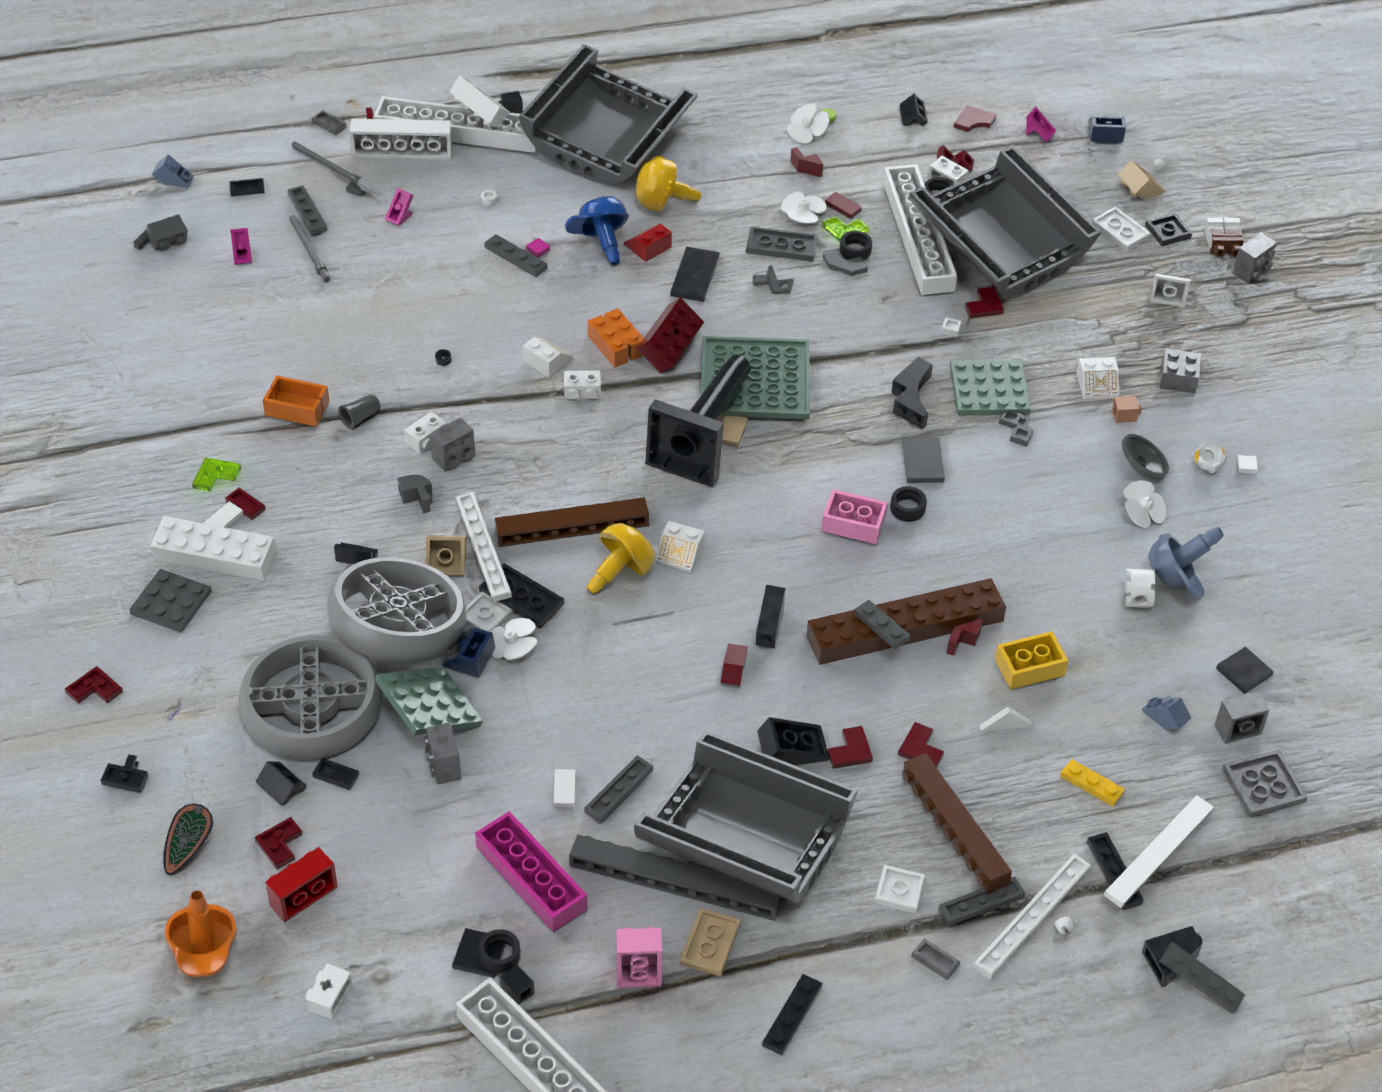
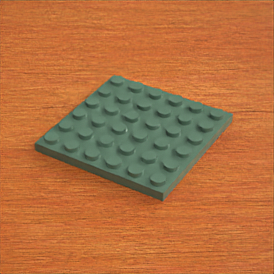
(777, 376)

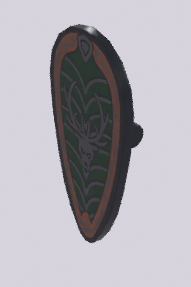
(186, 836)

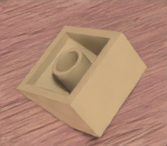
(1139, 181)
(447, 553)

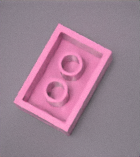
(854, 516)
(639, 957)

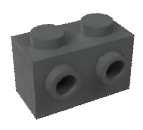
(166, 232)

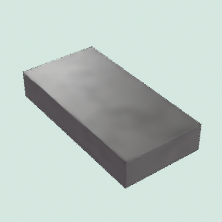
(329, 122)
(935, 959)

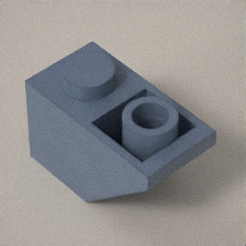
(172, 173)
(1167, 712)

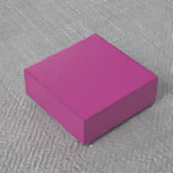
(538, 247)

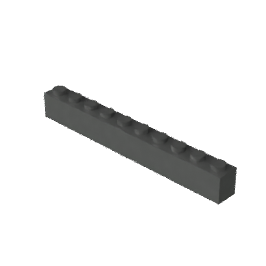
(672, 877)

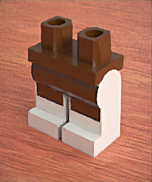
(1223, 236)

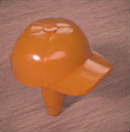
(200, 936)

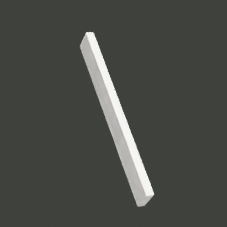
(483, 547)
(1158, 851)
(1032, 916)

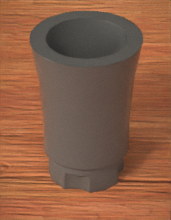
(358, 410)

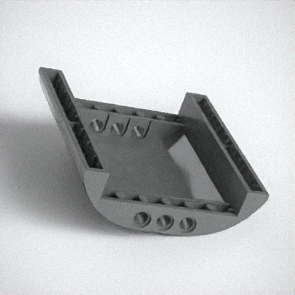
(599, 119)
(1010, 224)
(751, 817)

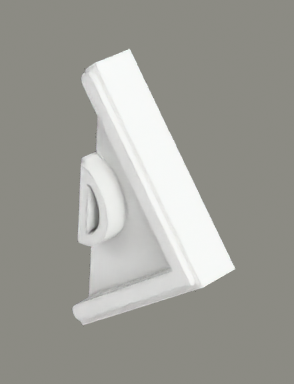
(1006, 720)

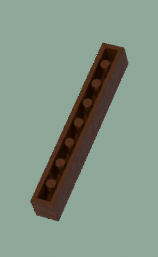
(570, 521)
(957, 823)

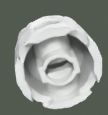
(1140, 588)

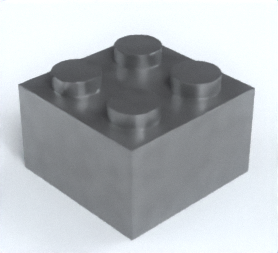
(1254, 258)
(1180, 370)
(452, 444)
(1241, 717)
(442, 753)

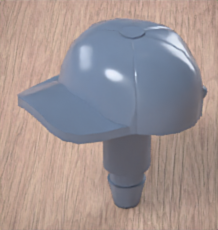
(1174, 561)

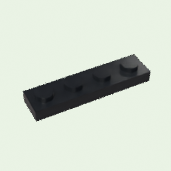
(1111, 863)
(792, 1014)

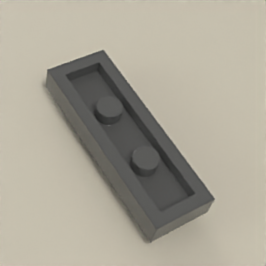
(881, 624)

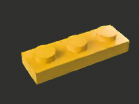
(1092, 782)

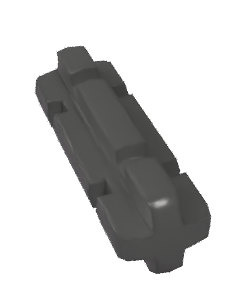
(141, 240)

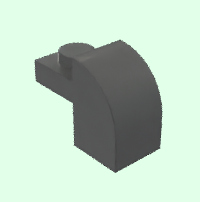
(416, 488)

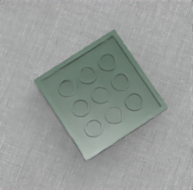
(989, 386)
(428, 699)

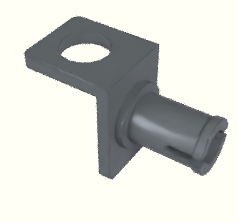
(771, 280)

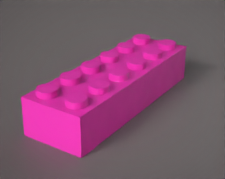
(531, 871)

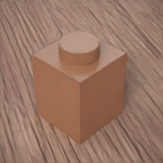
(1126, 409)

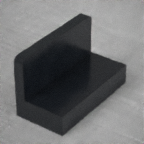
(912, 109)
(353, 554)
(279, 781)

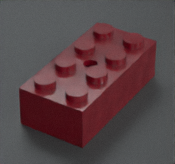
(670, 335)

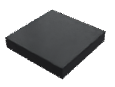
(1168, 229)
(1244, 670)
(468, 953)

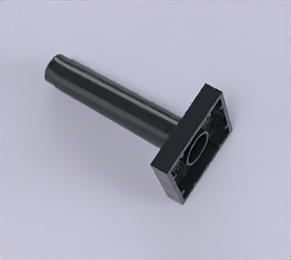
(692, 440)

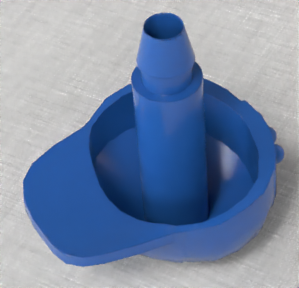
(600, 218)

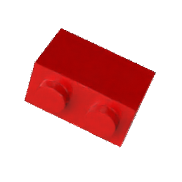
(650, 242)

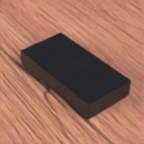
(247, 187)
(335, 774)

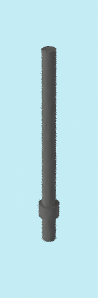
(319, 266)

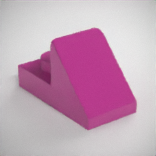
(1036, 121)
(398, 210)
(241, 246)

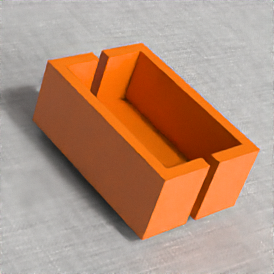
(613, 336)
(296, 400)

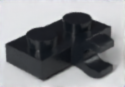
(125, 776)

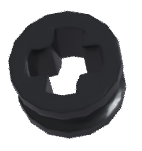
(443, 353)

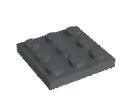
(170, 600)

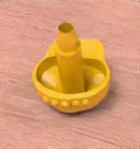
(658, 183)
(626, 548)

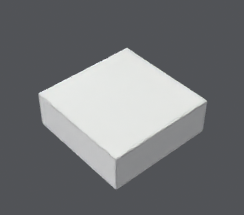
(951, 327)
(1247, 464)

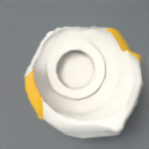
(1210, 457)

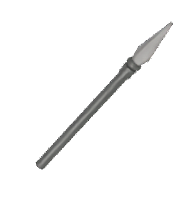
(364, 184)

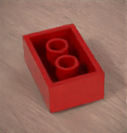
(301, 884)

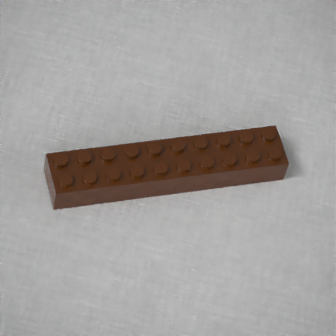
(921, 616)

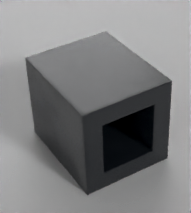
(512, 102)
(517, 984)

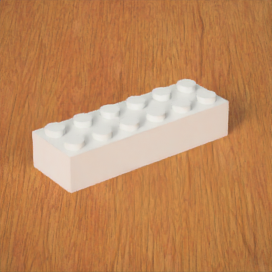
(401, 139)
(213, 548)

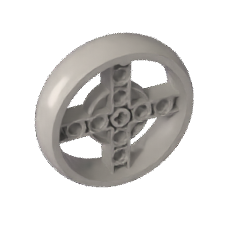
(395, 621)
(309, 697)

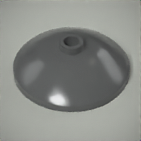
(1144, 456)

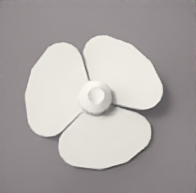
(803, 124)
(798, 207)
(1142, 501)
(509, 641)

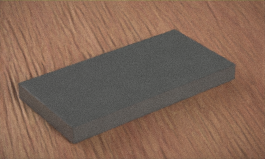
(782, 244)

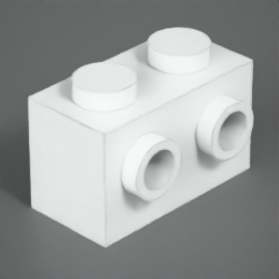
(947, 169)
(582, 385)
(418, 434)

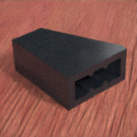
(770, 616)
(1155, 948)

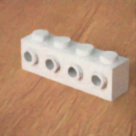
(479, 102)

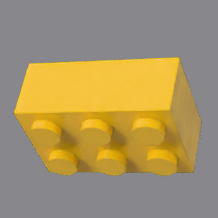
(1031, 660)

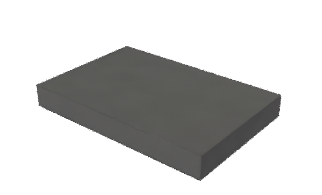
(923, 460)

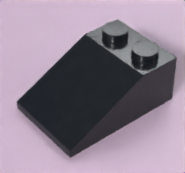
(793, 741)

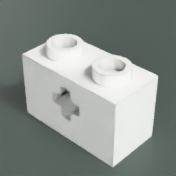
(329, 991)

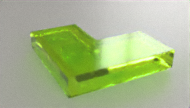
(838, 228)
(213, 469)

